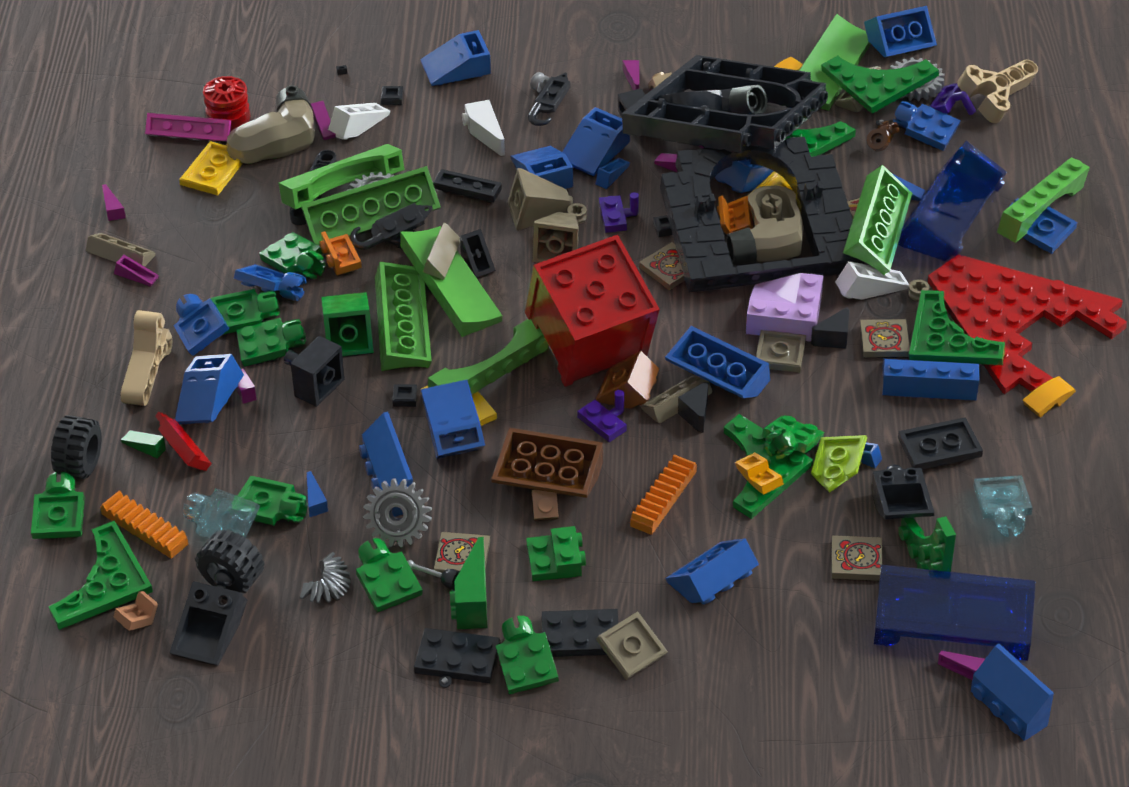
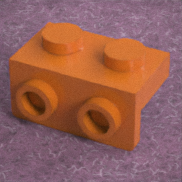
(734, 215)
(340, 253)

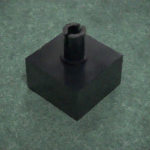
(316, 370)

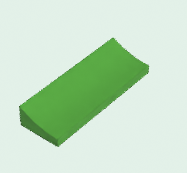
(839, 39)
(368, 203)
(878, 220)
(459, 292)
(402, 317)

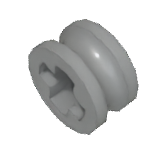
(539, 81)

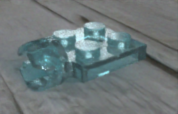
(1004, 501)
(220, 512)

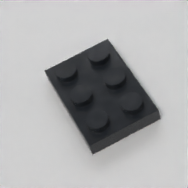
(940, 444)
(577, 630)
(457, 655)

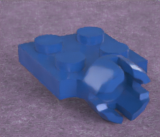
(926, 124)
(1050, 229)
(272, 280)
(198, 323)

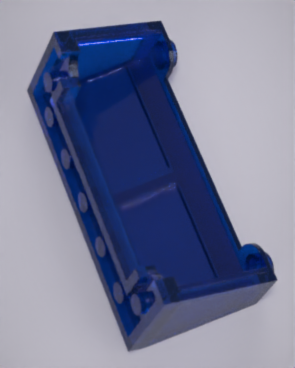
(952, 204)
(955, 608)

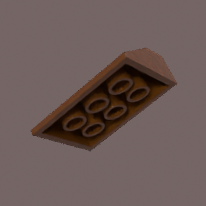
(549, 463)

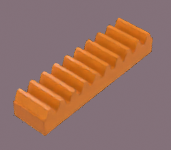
(663, 494)
(144, 524)

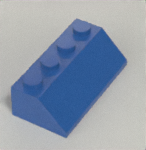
(720, 363)
(930, 379)
(384, 455)

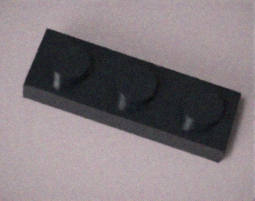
(467, 185)

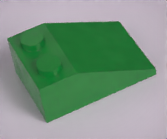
(469, 598)

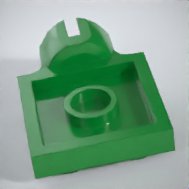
(295, 255)
(246, 308)
(269, 340)
(788, 435)
(275, 499)
(58, 509)
(386, 576)
(525, 657)

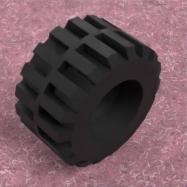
(76, 446)
(233, 553)

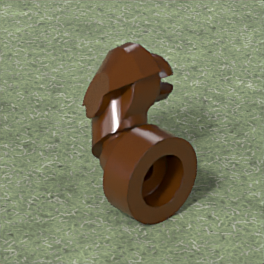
(881, 137)

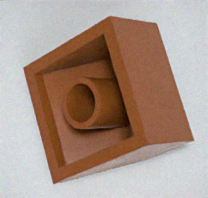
(633, 376)

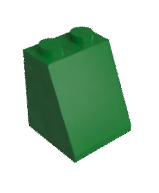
(348, 322)

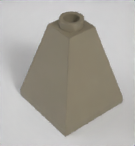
(535, 199)
(554, 236)

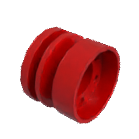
(227, 100)

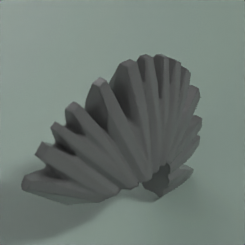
(332, 580)

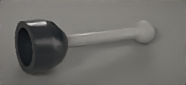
(447, 576)

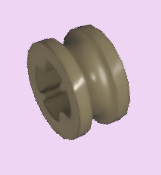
(580, 211)
(917, 285)

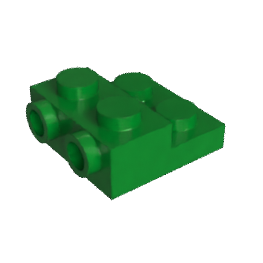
(556, 554)

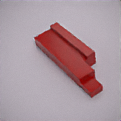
(182, 442)

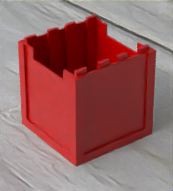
(591, 308)

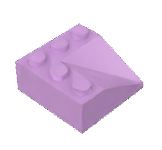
(785, 305)

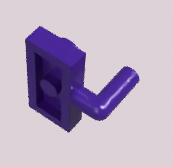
(948, 97)
(614, 214)
(602, 420)

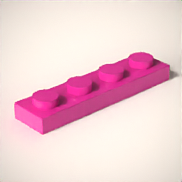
(187, 127)

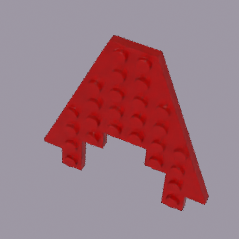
(1004, 302)

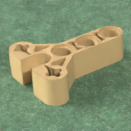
(996, 86)
(149, 348)

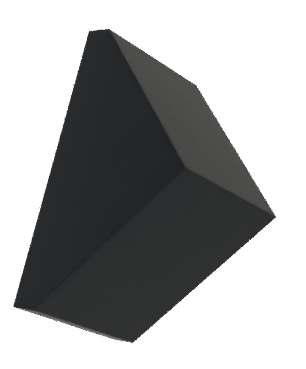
(476, 253)
(832, 331)
(693, 406)

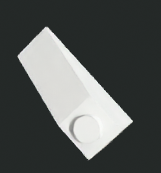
(355, 119)
(484, 125)
(865, 281)

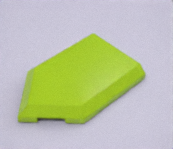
(837, 460)

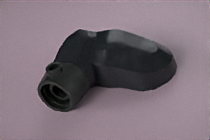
(740, 100)

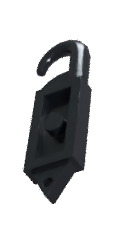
(549, 98)
(392, 225)

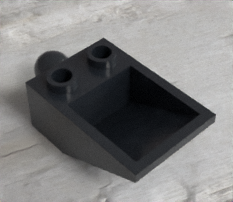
(901, 493)
(208, 623)

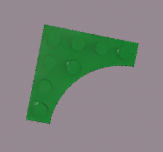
(878, 87)
(825, 138)
(942, 340)
(749, 438)
(932, 551)
(111, 582)

